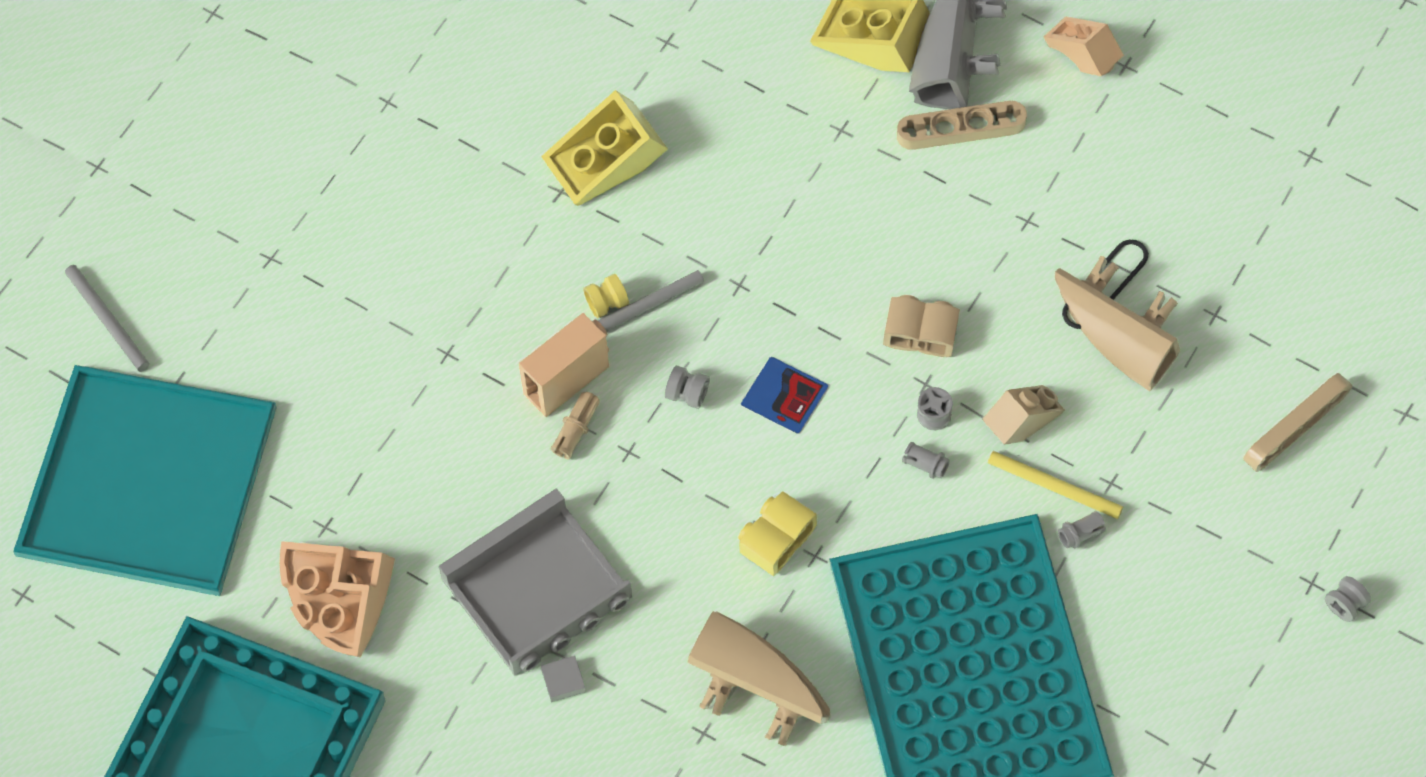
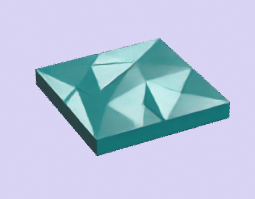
(245, 713)

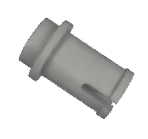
(926, 460)
(1073, 533)

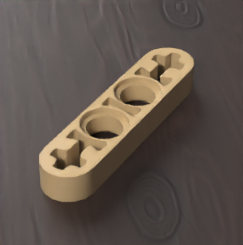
(962, 129)
(1297, 422)

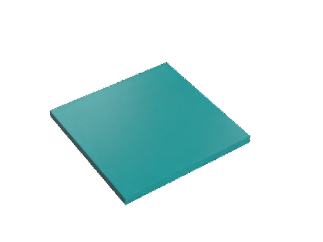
(146, 480)

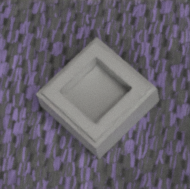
(563, 678)

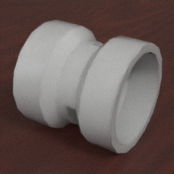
(687, 387)

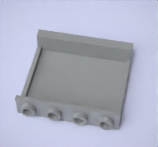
(534, 583)

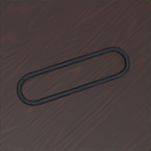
(1123, 284)

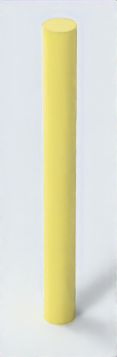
(1055, 484)

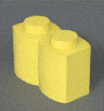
(777, 532)

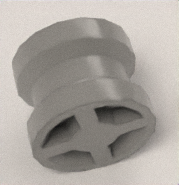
(935, 400)
(1347, 598)

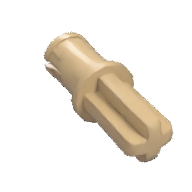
(575, 425)

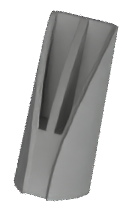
(946, 53)

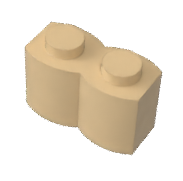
(921, 326)

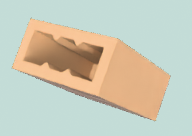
(564, 364)

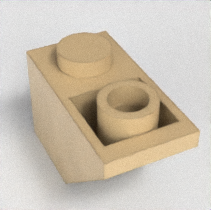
(1022, 413)

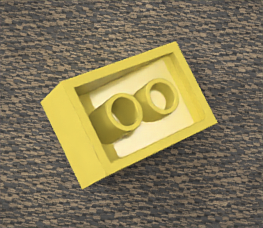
(873, 31)
(604, 149)

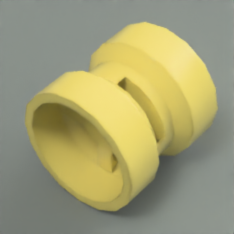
(609, 294)

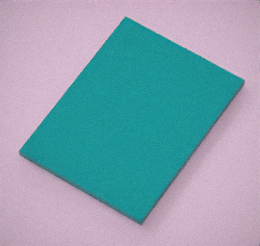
(970, 656)

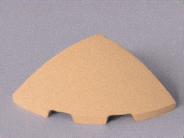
(336, 592)

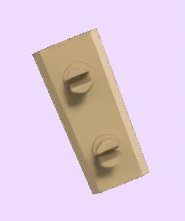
(1123, 337)
(747, 660)

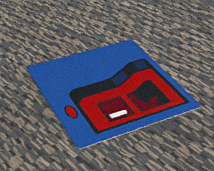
(784, 395)

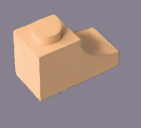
(1086, 44)

